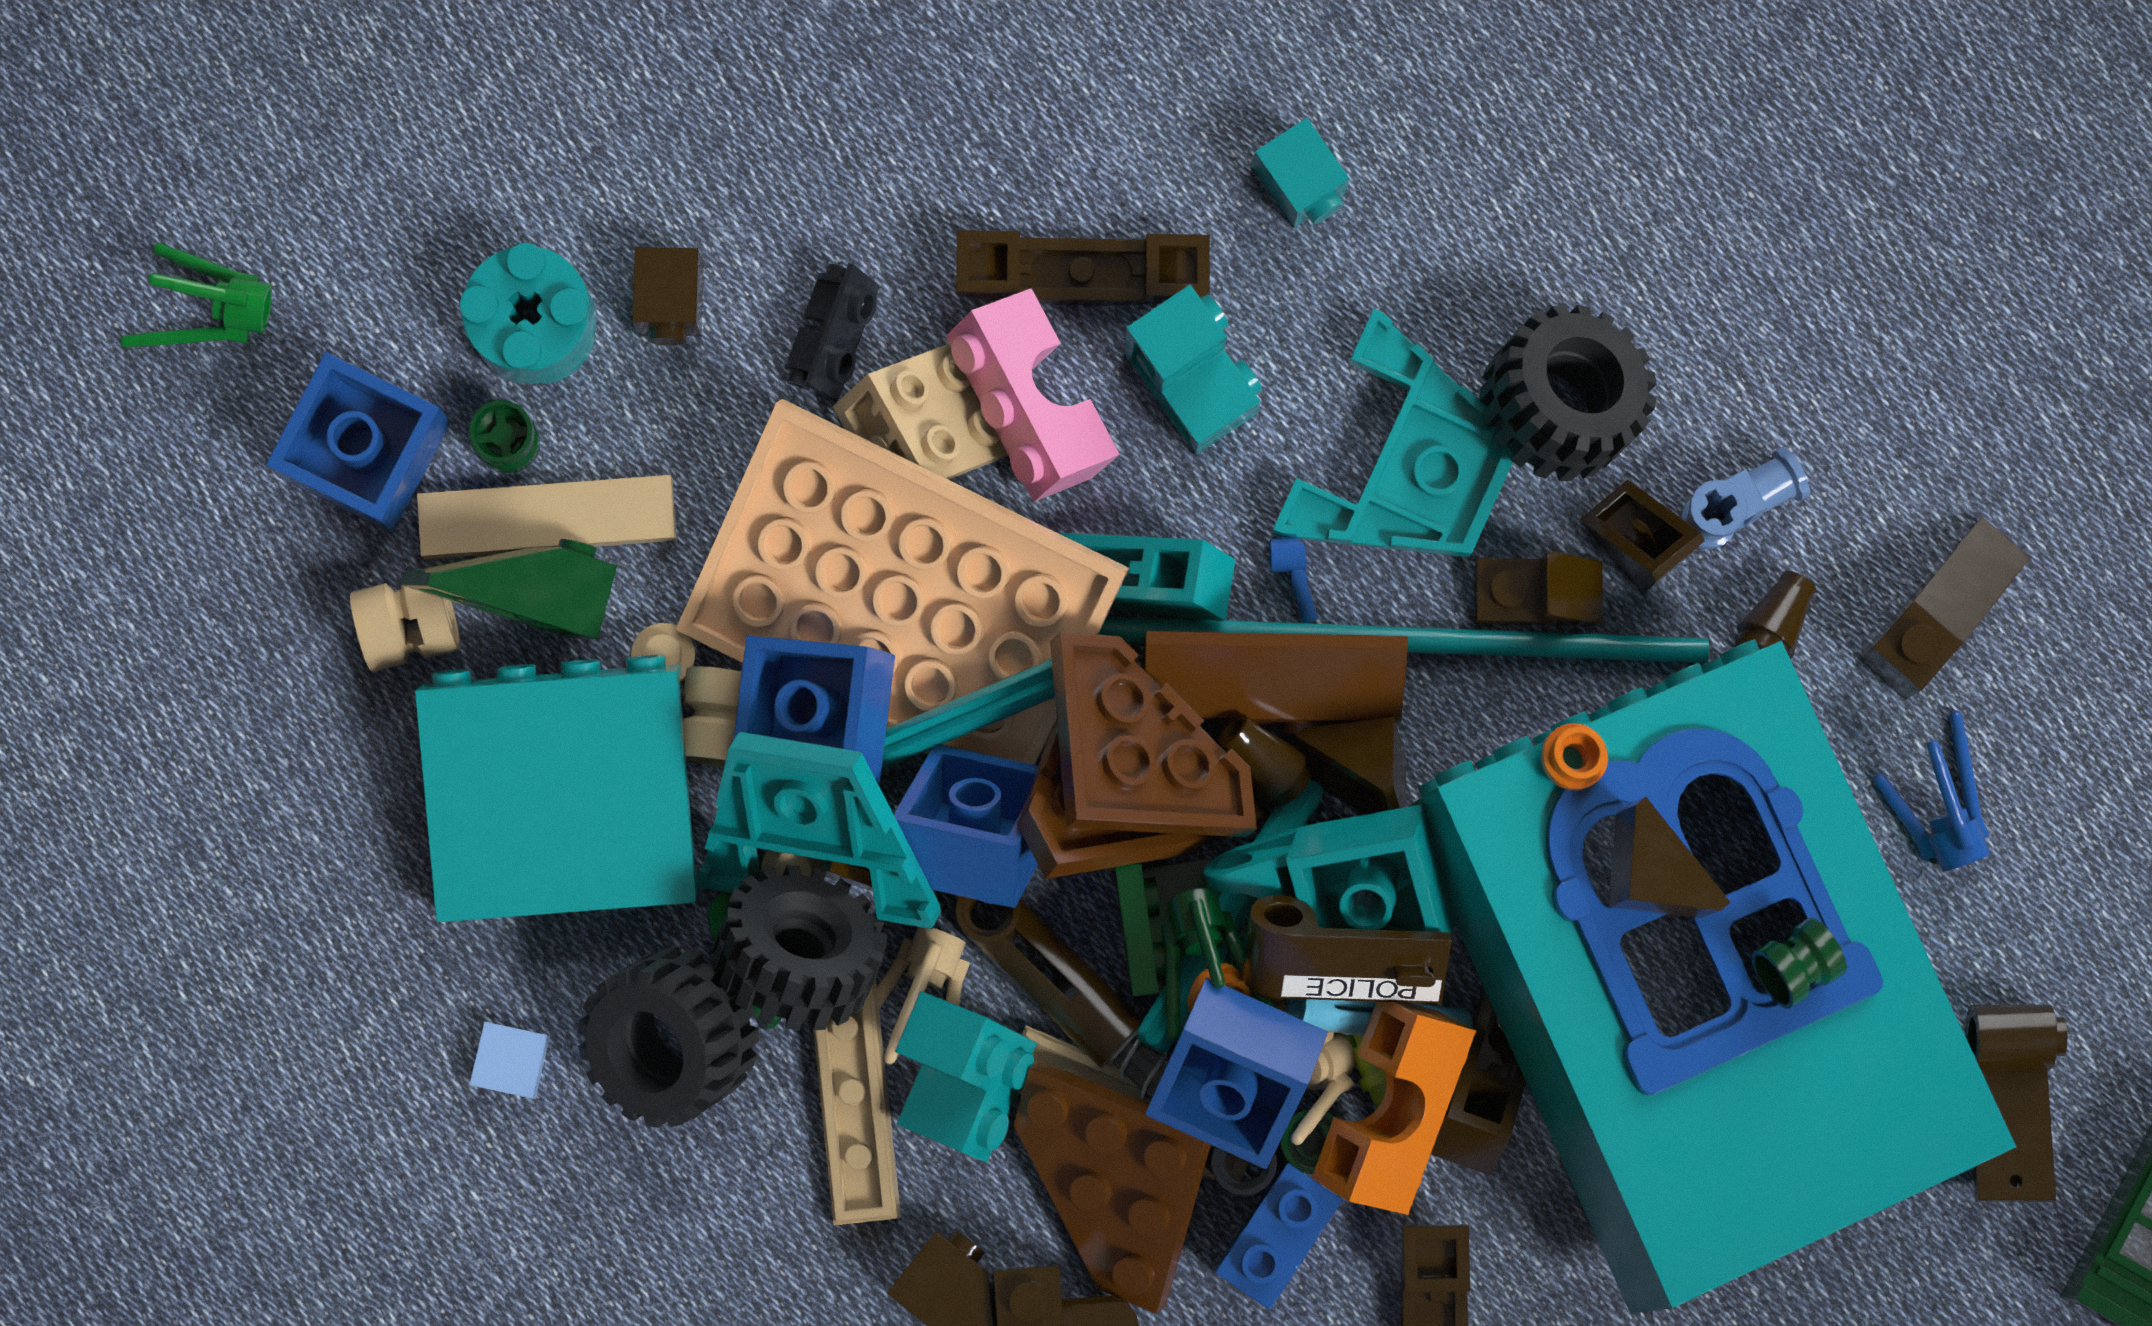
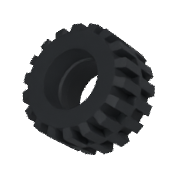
(1592, 358)
(634, 1061)

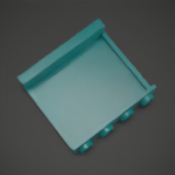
(556, 789)

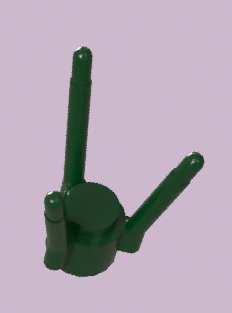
(1199, 927)

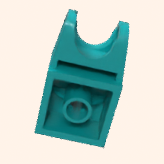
(1350, 870)

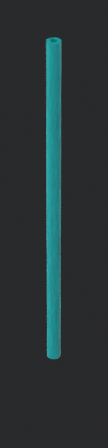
(1447, 640)

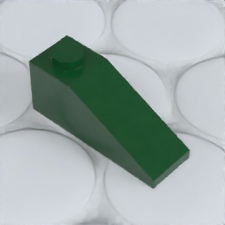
(537, 586)

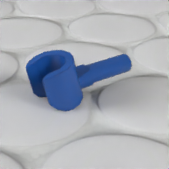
(1290, 556)

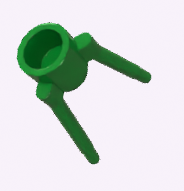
(237, 301)

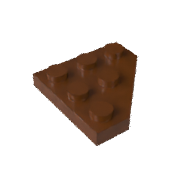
(1138, 749)
(1079, 850)
(1114, 1179)

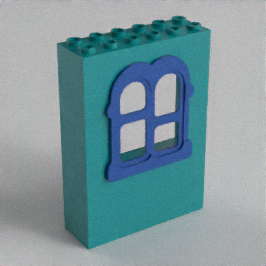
(1769, 1118)

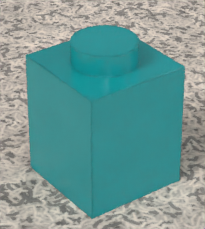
(1301, 174)

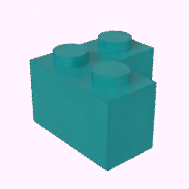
(1188, 371)
(964, 1077)

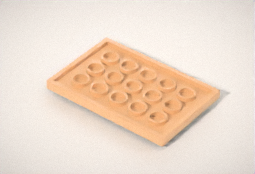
(890, 557)

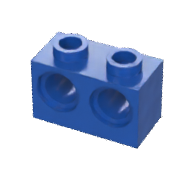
(1277, 1235)

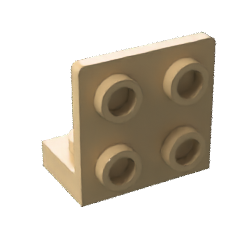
(923, 414)

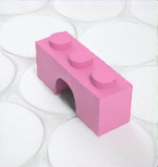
(1046, 442)

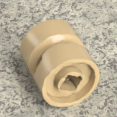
(383, 630)
(713, 699)

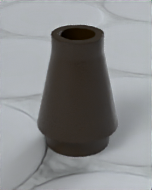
(1779, 613)
(1276, 766)

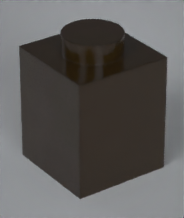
(668, 294)

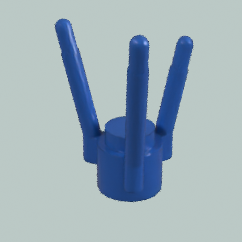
(1960, 833)

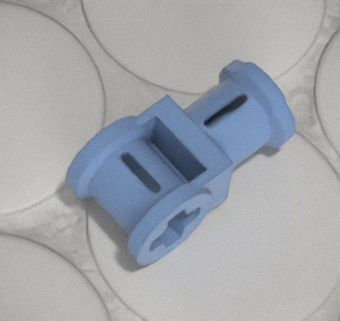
(1745, 497)

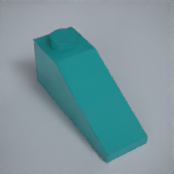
(1167, 575)

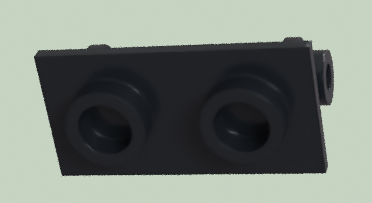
(844, 304)

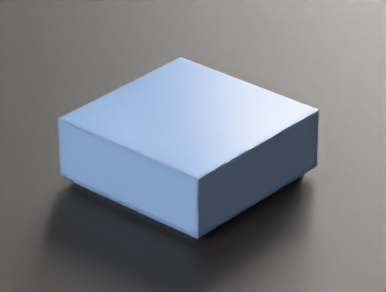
(509, 1060)

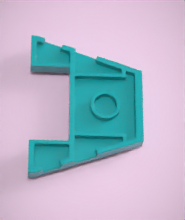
(1433, 472)
(813, 806)

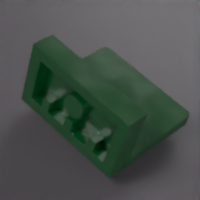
(1143, 911)

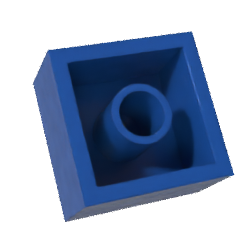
(359, 442)
(817, 694)
(965, 827)
(1237, 1073)

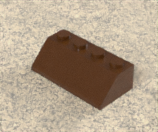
(1281, 677)

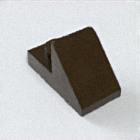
(1539, 591)

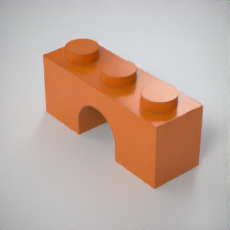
(1386, 1154)

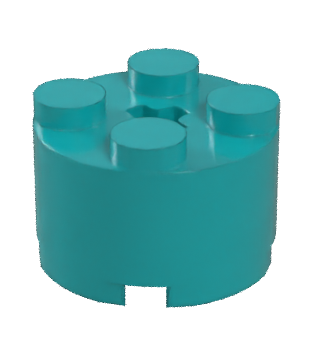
(538, 281)

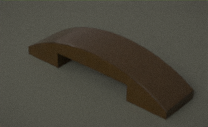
(1081, 269)
(1435, 1275)

